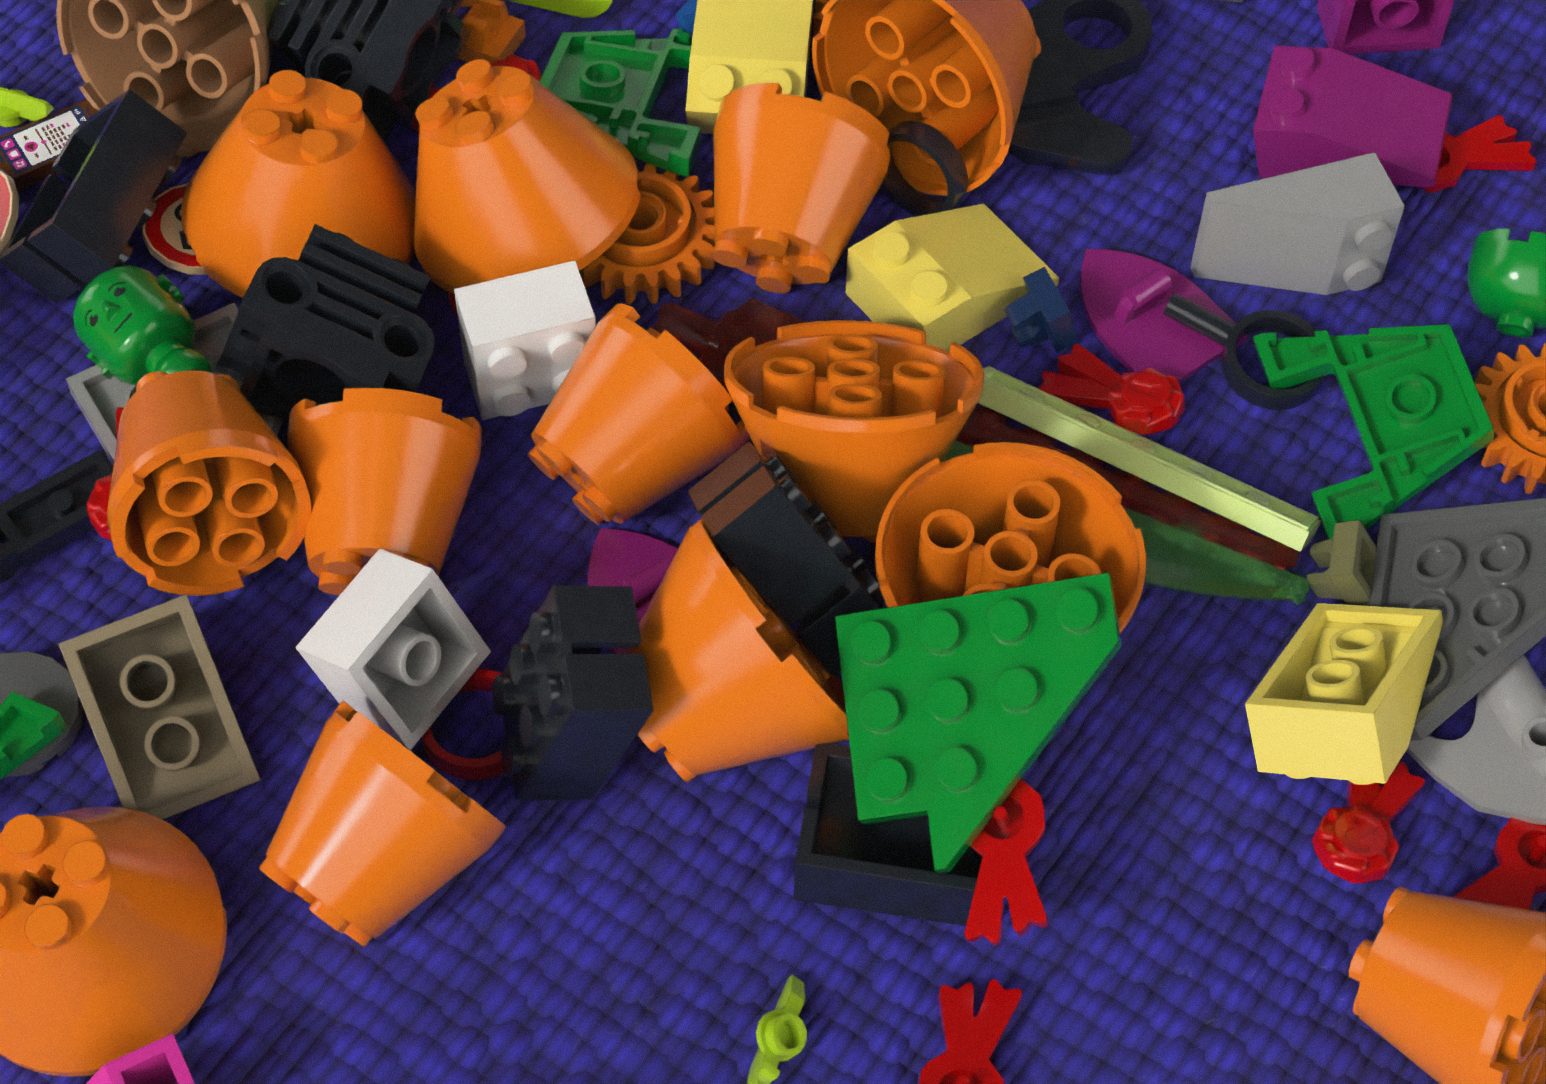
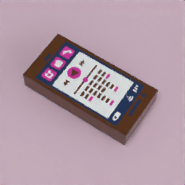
(33, 148)

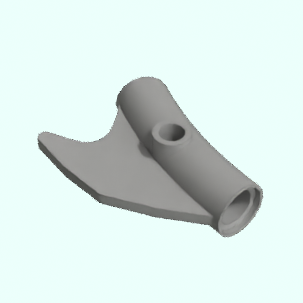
(1503, 755)

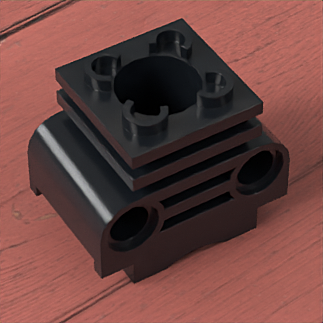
(373, 47)
(327, 326)

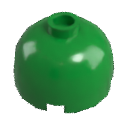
(1509, 281)

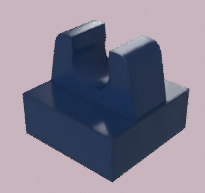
(1041, 314)

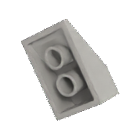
(1302, 229)

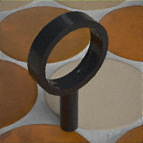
(942, 152)
(1228, 335)

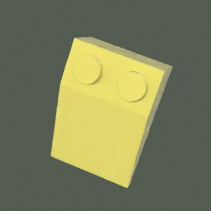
(744, 46)
(941, 273)
(1344, 693)

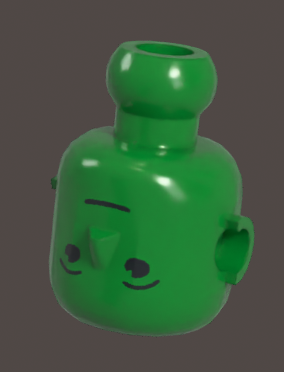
(136, 325)

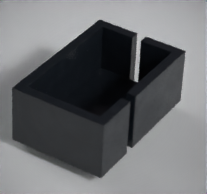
(85, 227)
(786, 548)
(564, 702)
(873, 865)

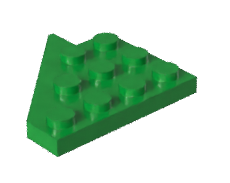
(965, 696)

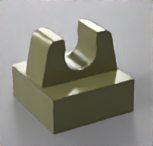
(1350, 564)

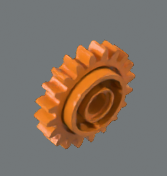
(663, 242)
(1517, 410)

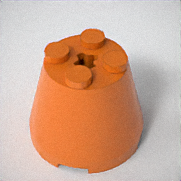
(792, 182)
(633, 420)
(381, 476)
(201, 486)
(372, 830)
(1457, 987)

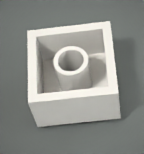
(522, 336)
(395, 646)

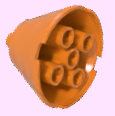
(932, 64)
(291, 162)
(514, 180)
(852, 409)
(1005, 523)
(729, 670)
(101, 936)

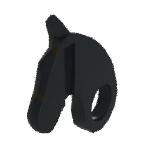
(1051, 122)

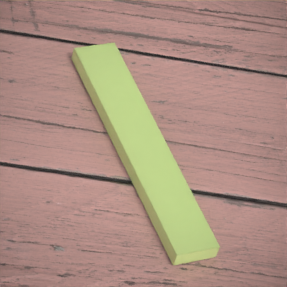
(1148, 460)

